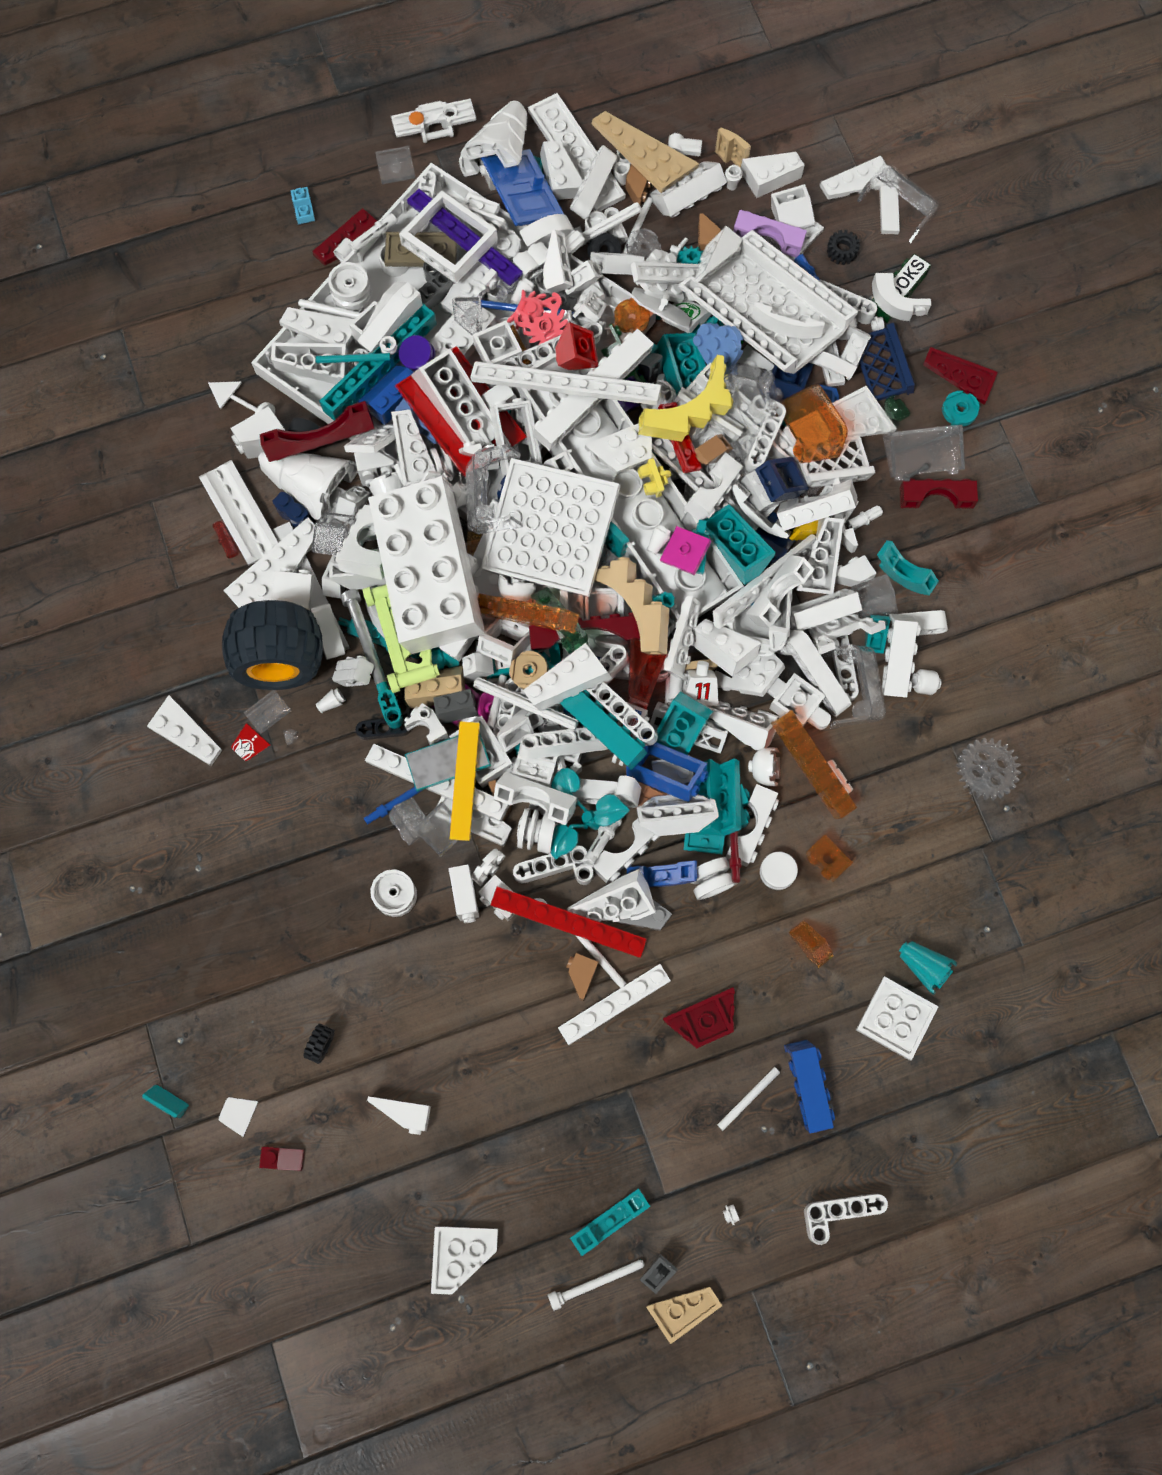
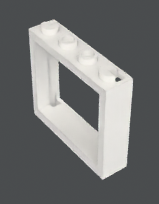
(434, 259)

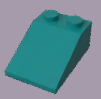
(683, 723)

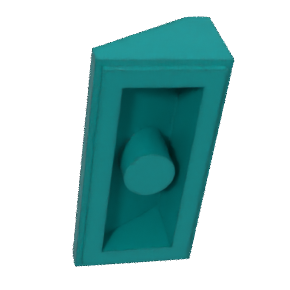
(165, 1101)

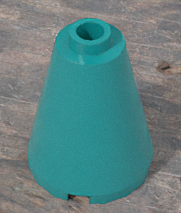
(927, 965)

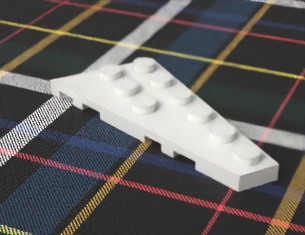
(861, 414)
(257, 581)

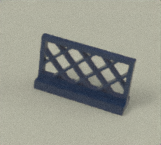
(899, 363)

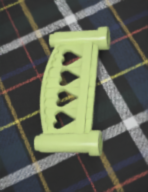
(405, 672)

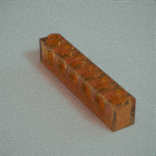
(528, 613)
(813, 765)

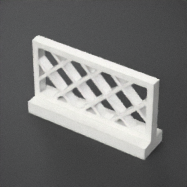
(855, 473)

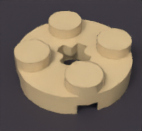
(522, 663)

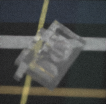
(406, 817)

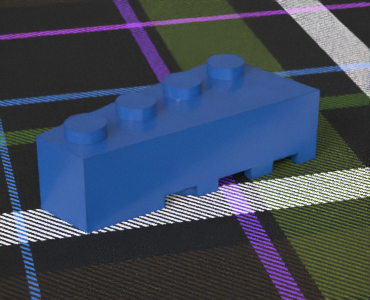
(810, 1086)

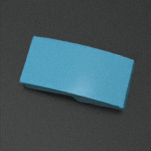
(302, 205)

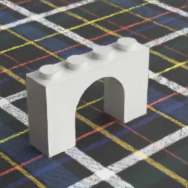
(840, 499)
(354, 557)

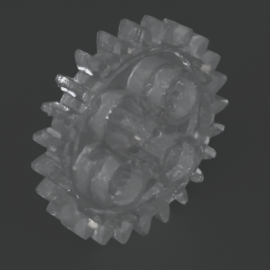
(993, 753)

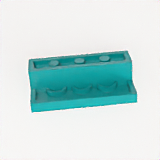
(724, 787)

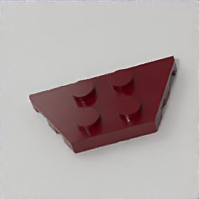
(705, 1020)

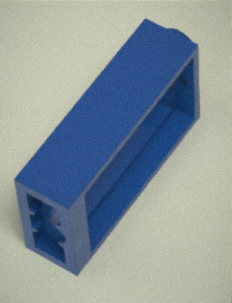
(664, 783)

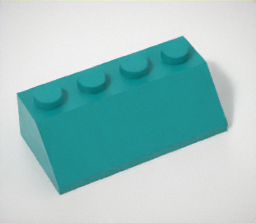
(680, 359)
(739, 543)

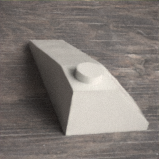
(390, 313)
(618, 900)

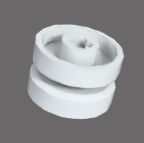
(349, 286)
(712, 878)
(401, 902)

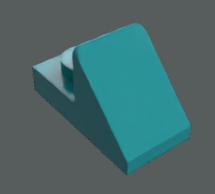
(878, 640)

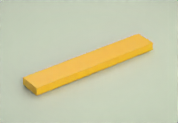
(464, 781)

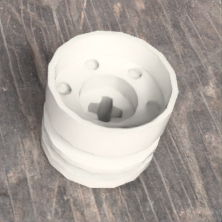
(535, 830)

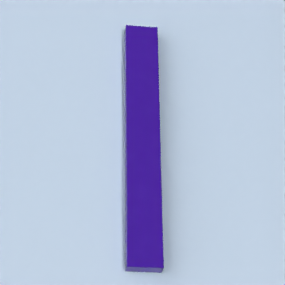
(466, 238)

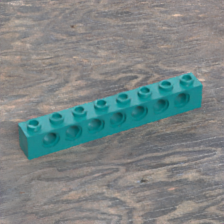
(367, 374)

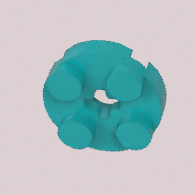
(964, 400)

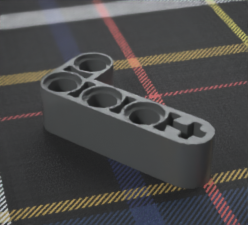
(434, 285)

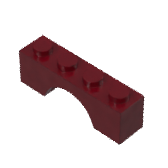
(960, 492)

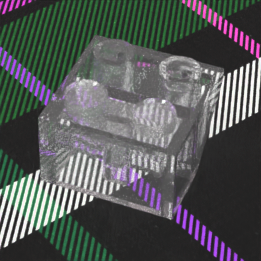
(330, 532)
(876, 597)

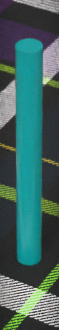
(353, 358)

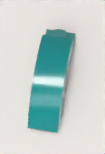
(905, 573)

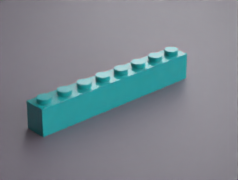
(601, 725)

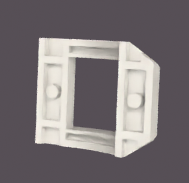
(850, 356)

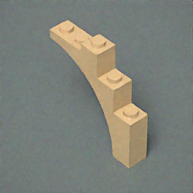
(650, 616)

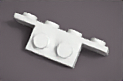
(486, 209)

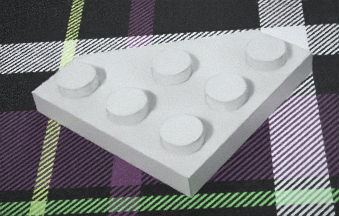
(459, 1255)

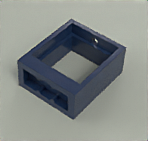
(777, 490)

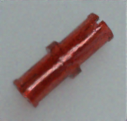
(225, 539)

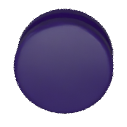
(416, 352)

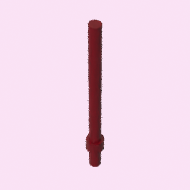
(735, 861)

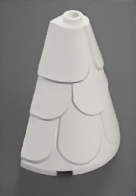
(500, 136)
(309, 478)
(771, 638)

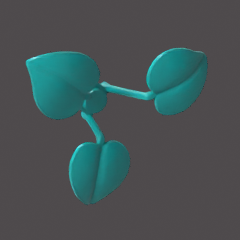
(609, 811)

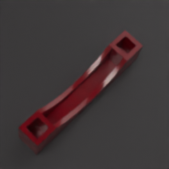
(282, 443)
(624, 627)

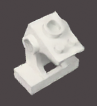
(426, 717)

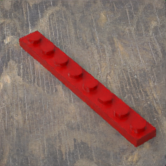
(568, 922)

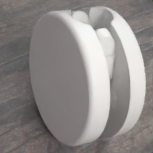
(442, 462)
(605, 642)
(778, 870)

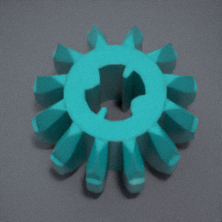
(690, 255)

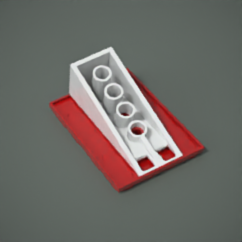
(453, 406)

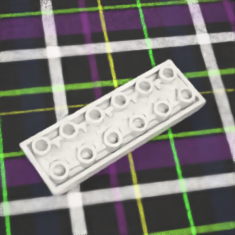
(239, 511)

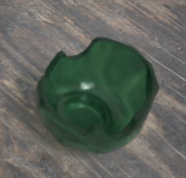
(896, 409)

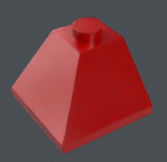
(576, 348)

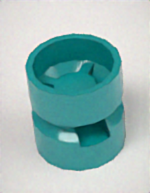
(442, 659)

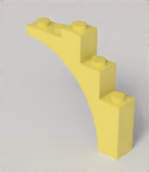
(676, 421)

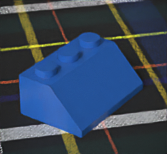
(384, 396)

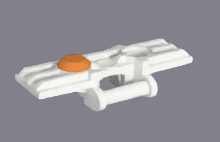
(431, 113)

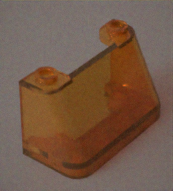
(814, 424)

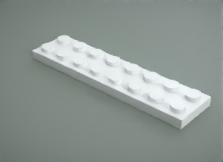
(560, 125)

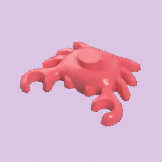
(531, 306)
(546, 326)

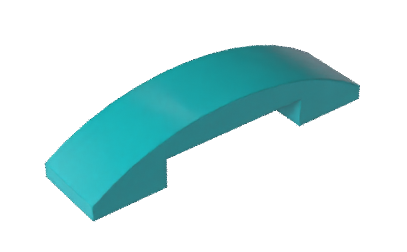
(609, 1222)

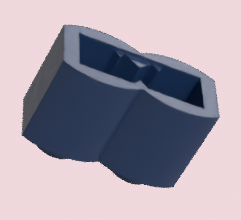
(289, 509)

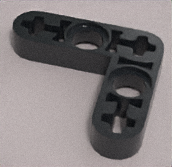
(391, 732)

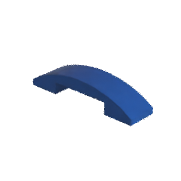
(668, 875)

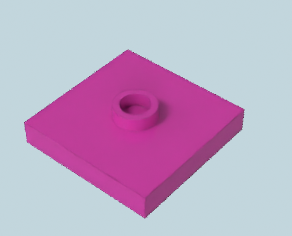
(685, 550)

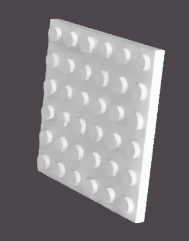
(561, 531)

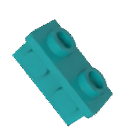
(704, 843)

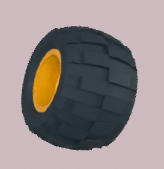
(272, 645)

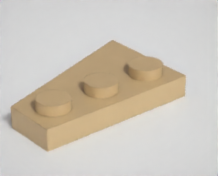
(683, 1312)

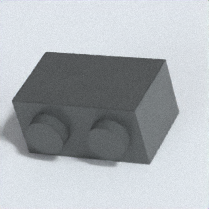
(455, 706)

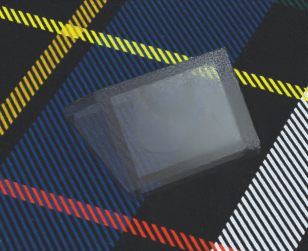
(468, 313)
(436, 829)

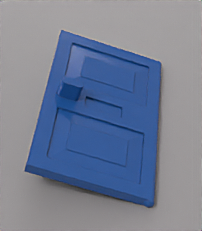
(522, 189)

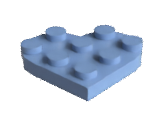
(719, 340)

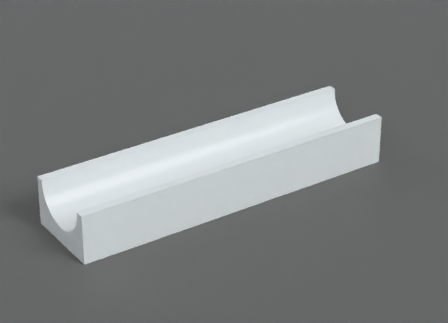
(634, 510)

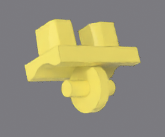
(657, 478)

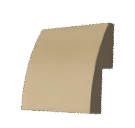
(731, 147)

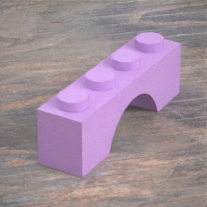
(788, 237)

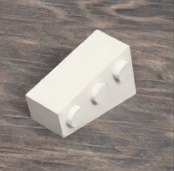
(771, 172)

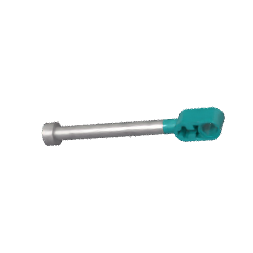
(351, 600)

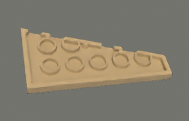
(652, 158)

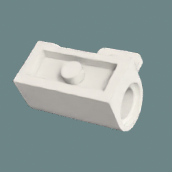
(585, 276)

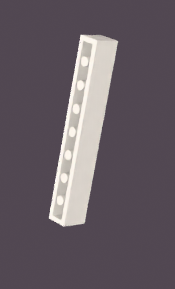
(574, 408)

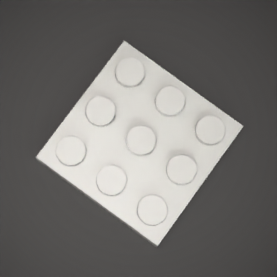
(897, 1018)

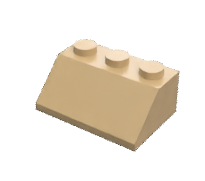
(448, 682)

